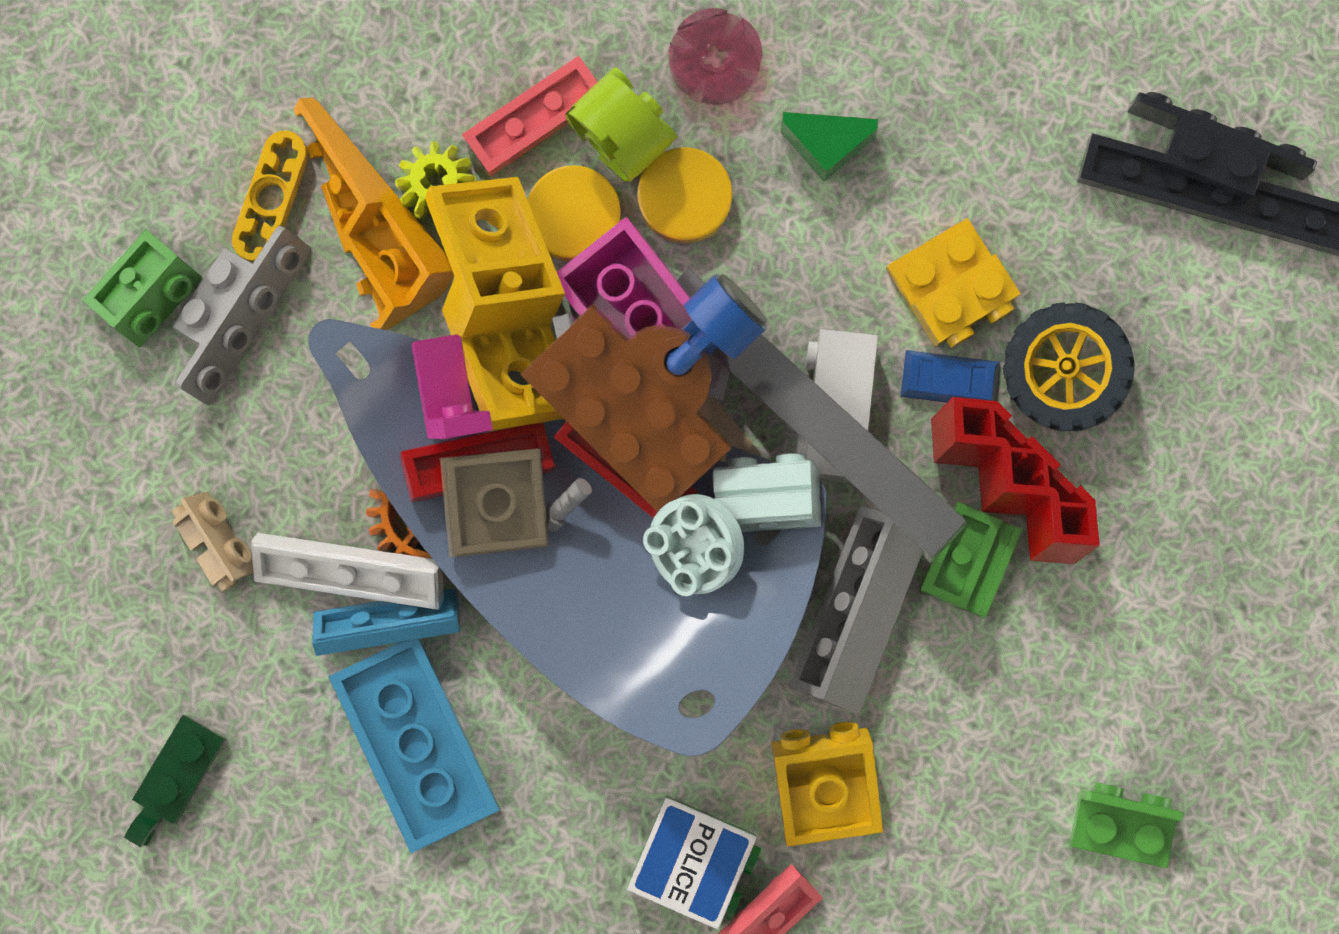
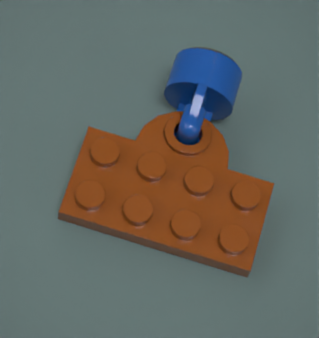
(644, 392)

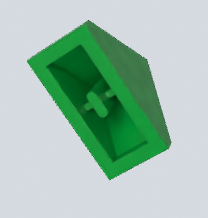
(827, 140)

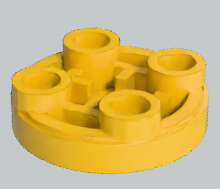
(685, 195)
(573, 209)

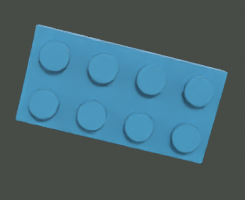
(414, 743)

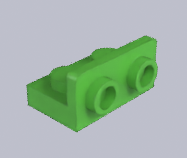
(142, 288)
(1123, 826)

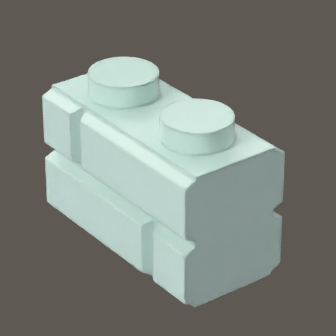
(770, 494)

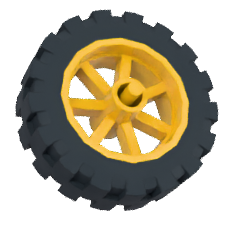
(1046, 325)

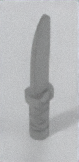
(560, 509)

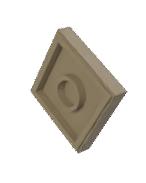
(494, 502)

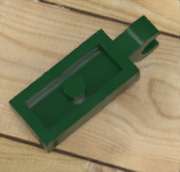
(173, 778)

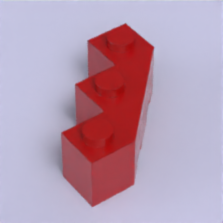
(1017, 478)

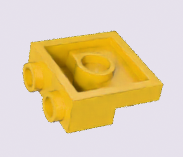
(954, 284)
(827, 784)

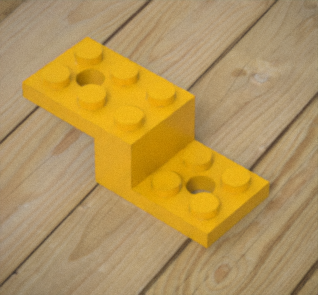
(500, 293)

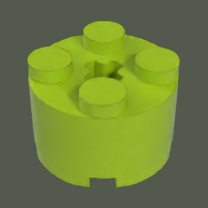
(621, 125)

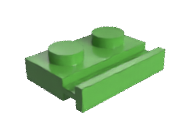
(973, 563)

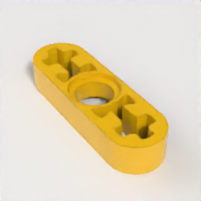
(260, 180)

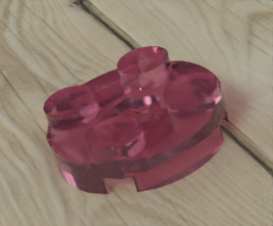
(727, 33)

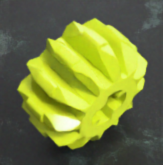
(426, 165)

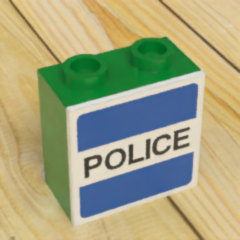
(694, 863)

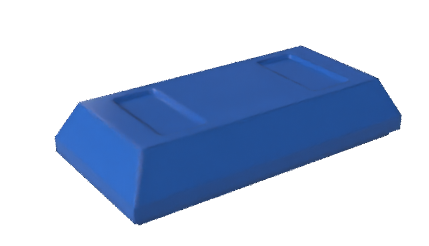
(946, 376)

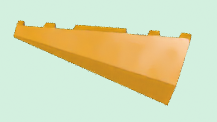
(396, 252)

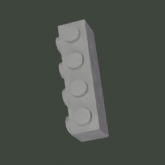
(857, 612)

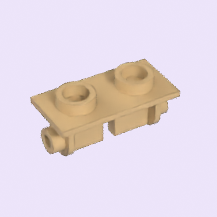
(202, 521)

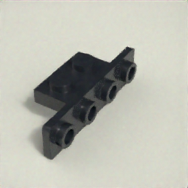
(1215, 152)

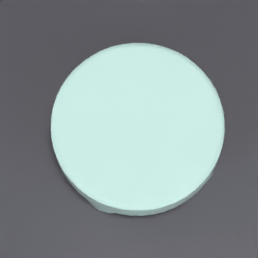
(695, 544)

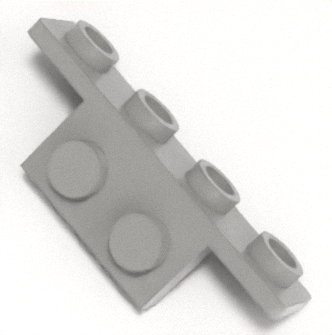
(232, 308)

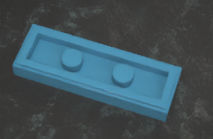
(382, 624)

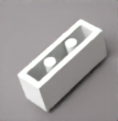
(845, 371)

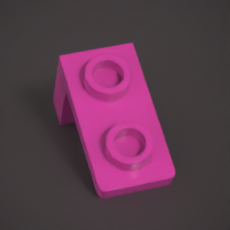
(446, 389)

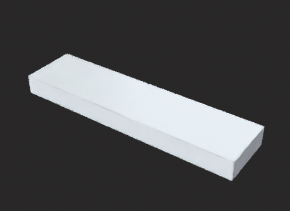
(347, 571)

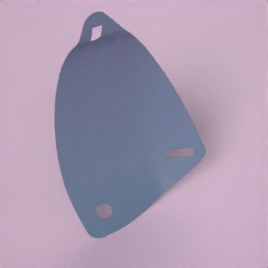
(593, 600)

